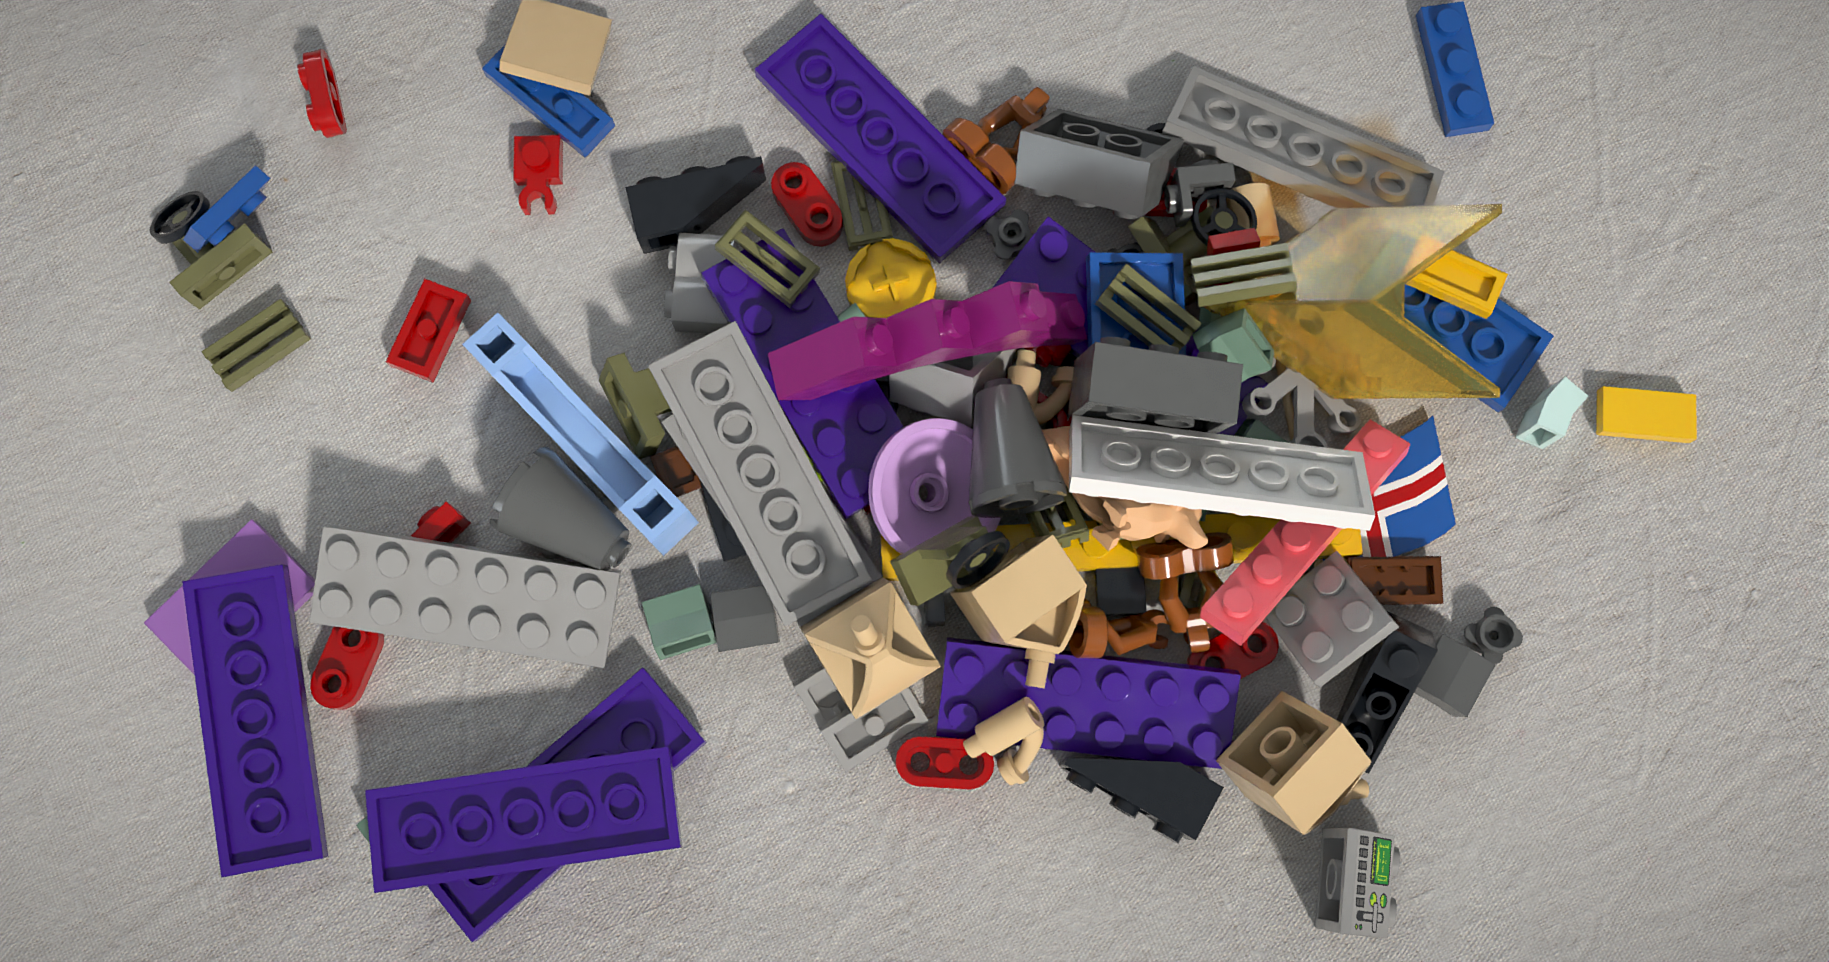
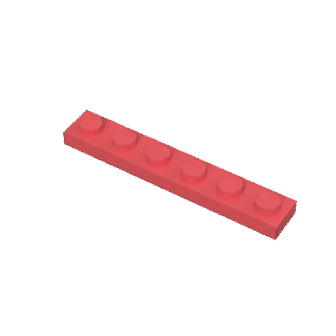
(1292, 548)

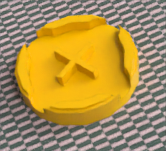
(889, 278)

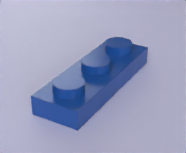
(1454, 69)
(561, 110)

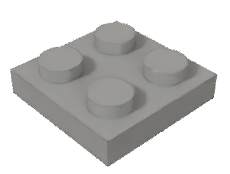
(1330, 619)

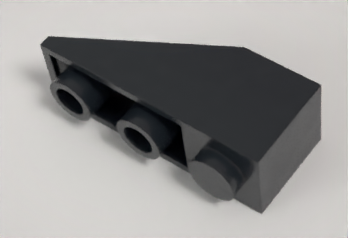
(689, 200)
(1386, 684)
(1161, 790)

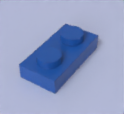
(215, 223)

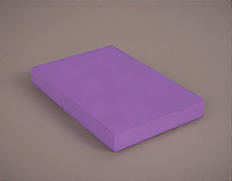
(244, 551)

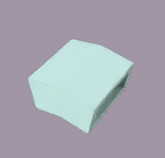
(1551, 414)

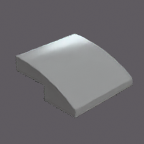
(863, 737)

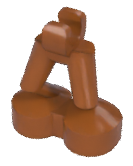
(992, 160)
(1172, 559)
(1123, 634)

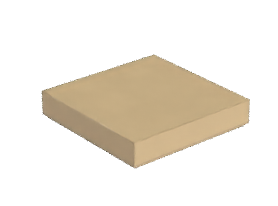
(556, 45)

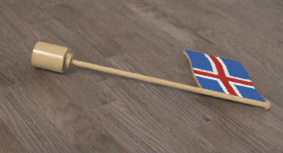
(1415, 498)

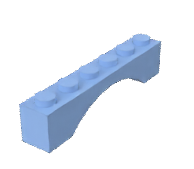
(581, 434)

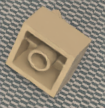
(1027, 603)
(870, 647)
(1297, 763)

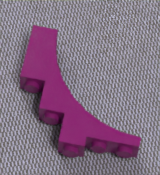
(923, 335)

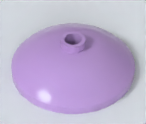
(930, 455)

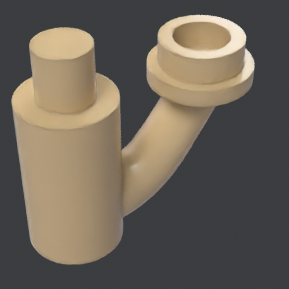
(1029, 378)
(1003, 730)

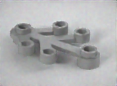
(1303, 407)

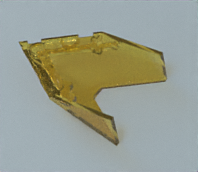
(1348, 308)

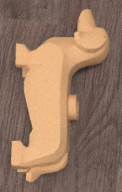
(1127, 517)

